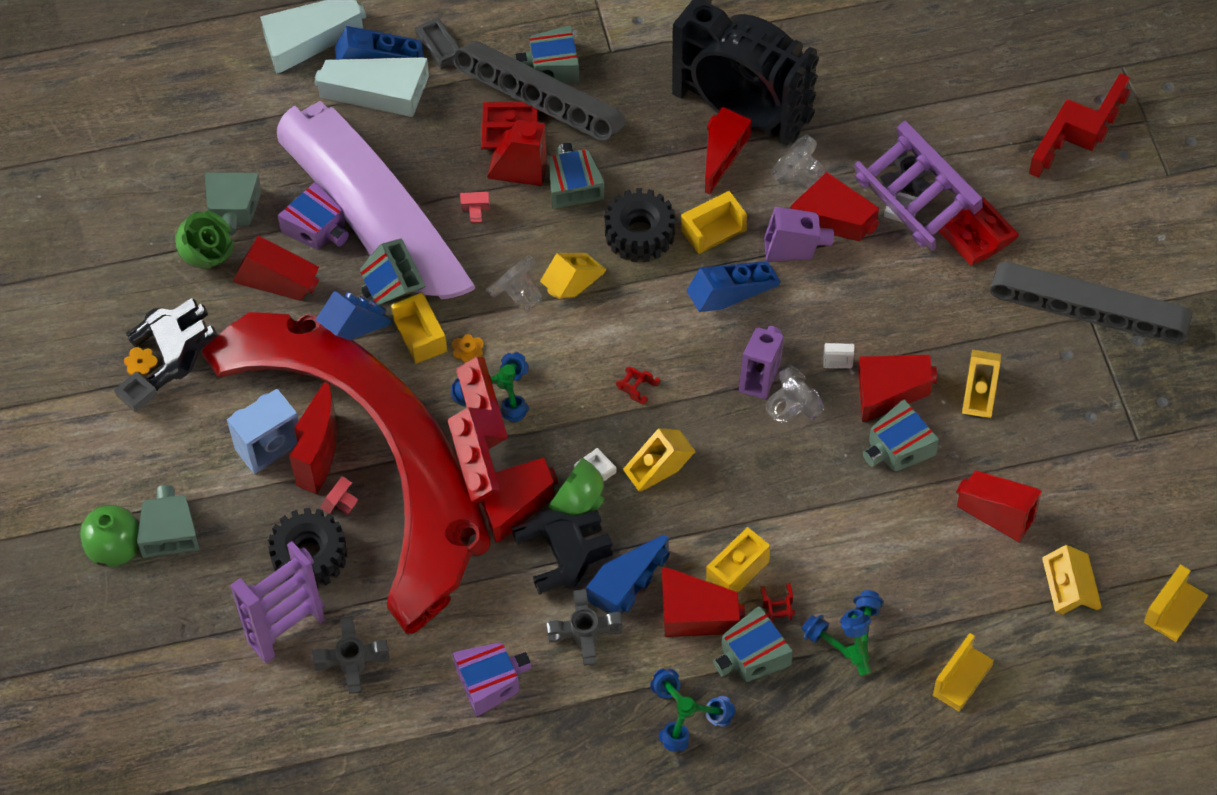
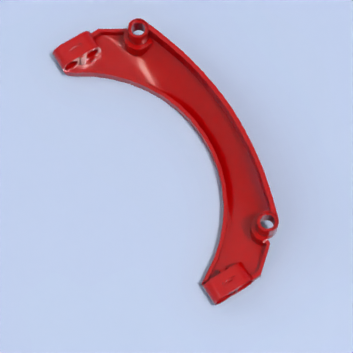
(433, 485)

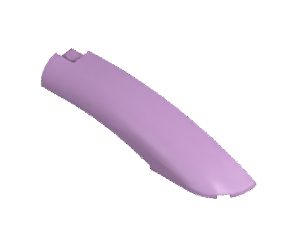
(369, 194)

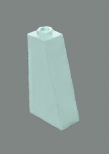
(308, 30)
(377, 84)

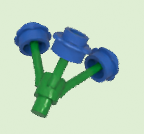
(511, 370)
(855, 624)
(675, 734)

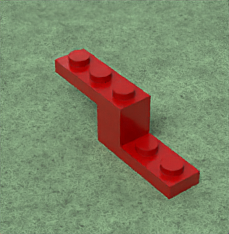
(1080, 125)
(477, 429)

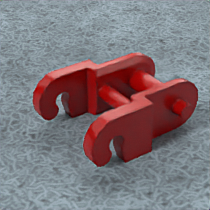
(640, 377)
(768, 604)

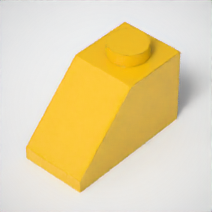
(571, 274)
(981, 383)
(659, 458)

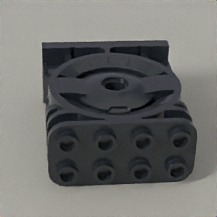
(744, 68)

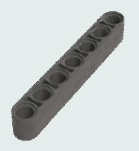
(539, 90)
(1091, 302)

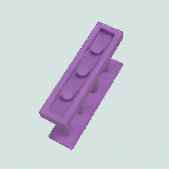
(926, 160)
(253, 607)

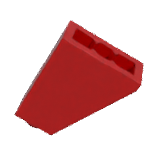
(521, 155)
(839, 208)
(276, 271)
(891, 379)
(521, 494)
(999, 503)
(697, 606)

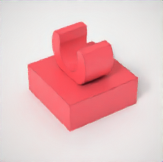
(475, 203)
(339, 497)

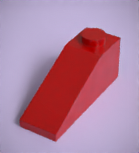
(726, 138)

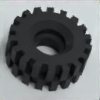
(639, 208)
(310, 529)

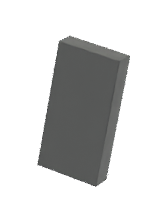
(437, 42)

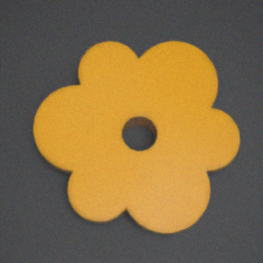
(467, 348)
(140, 361)

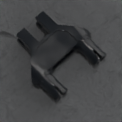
(179, 336)
(567, 543)

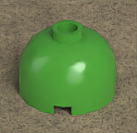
(204, 240)
(580, 491)
(110, 535)

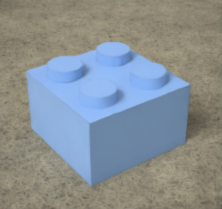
(264, 430)

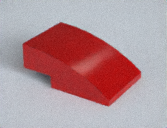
(316, 442)

